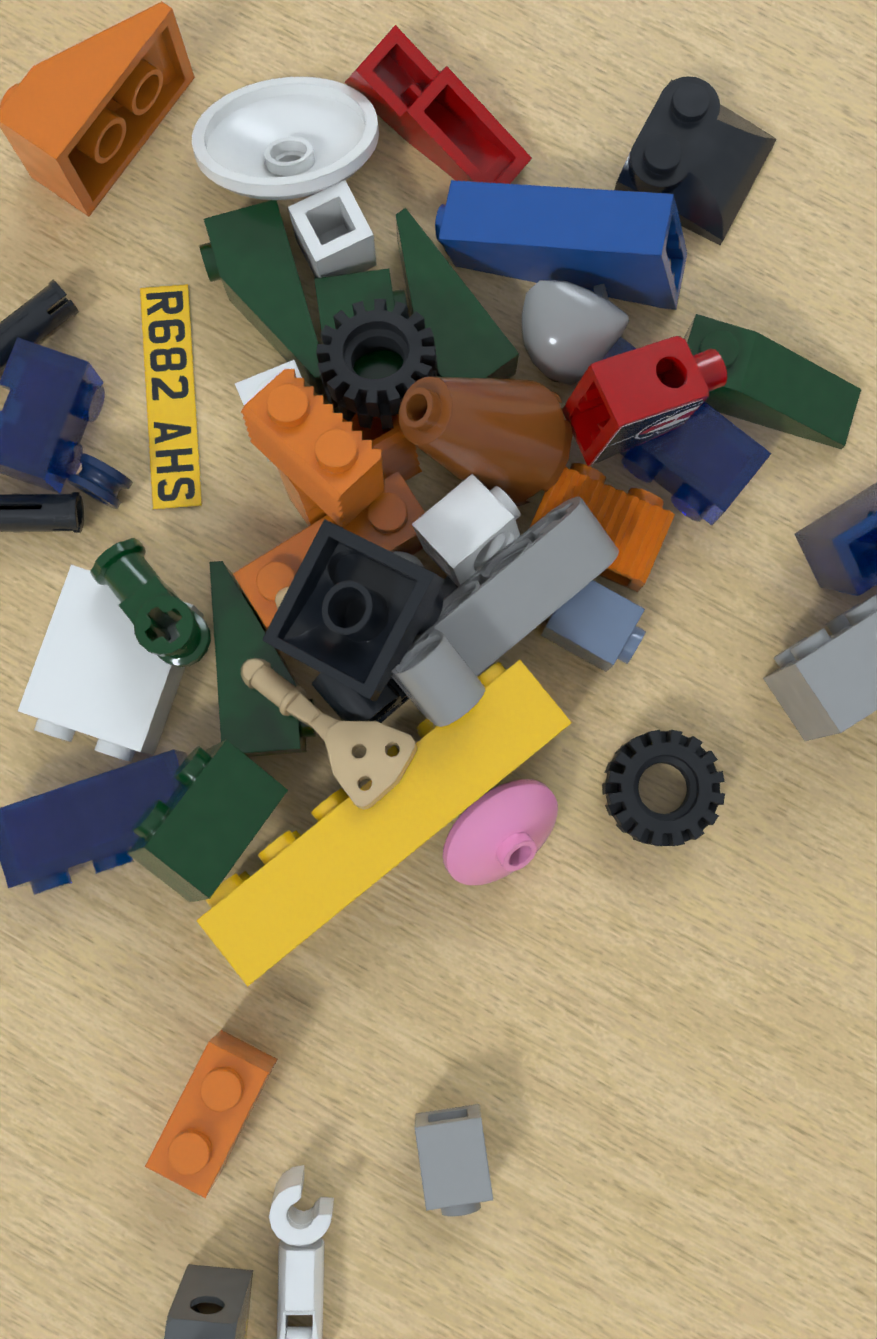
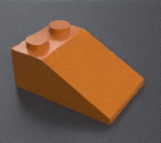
(96, 105)

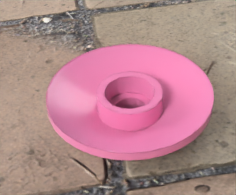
(500, 832)

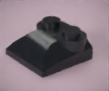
(699, 155)
(354, 610)

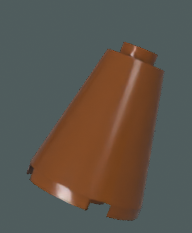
(490, 428)

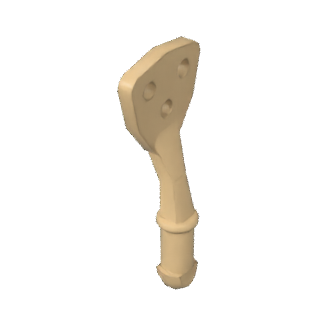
(340, 737)

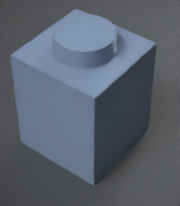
(597, 626)

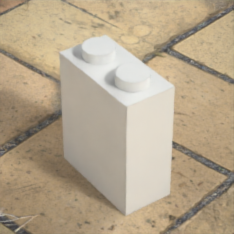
(98, 675)

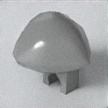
(569, 328)

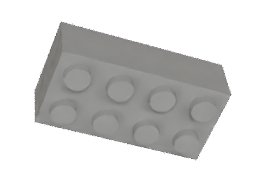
(830, 679)

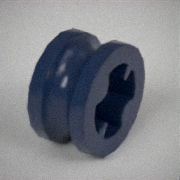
(100, 481)

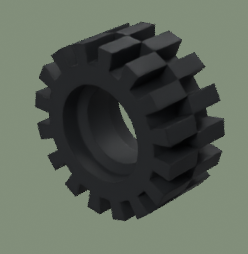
(367, 333)
(701, 782)

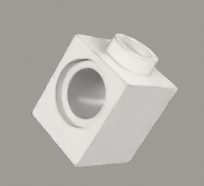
(468, 528)

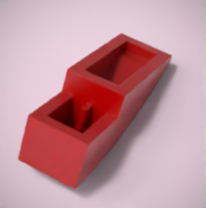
(437, 113)

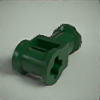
(152, 605)

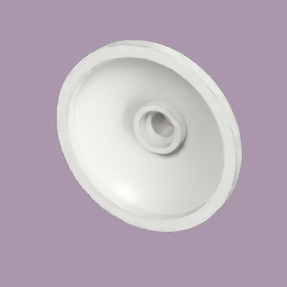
(285, 137)

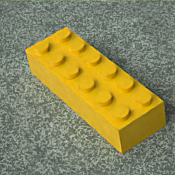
(351, 848)

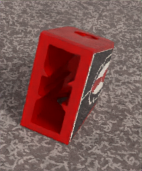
(640, 396)

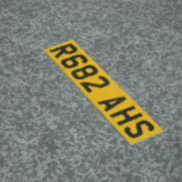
(170, 397)

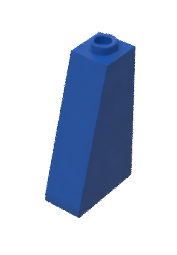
(568, 235)

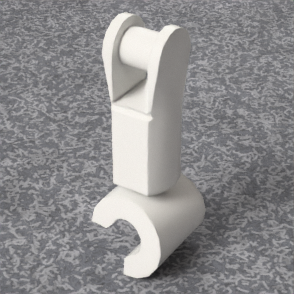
(299, 1255)

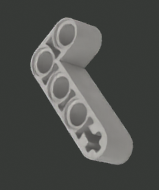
(501, 608)

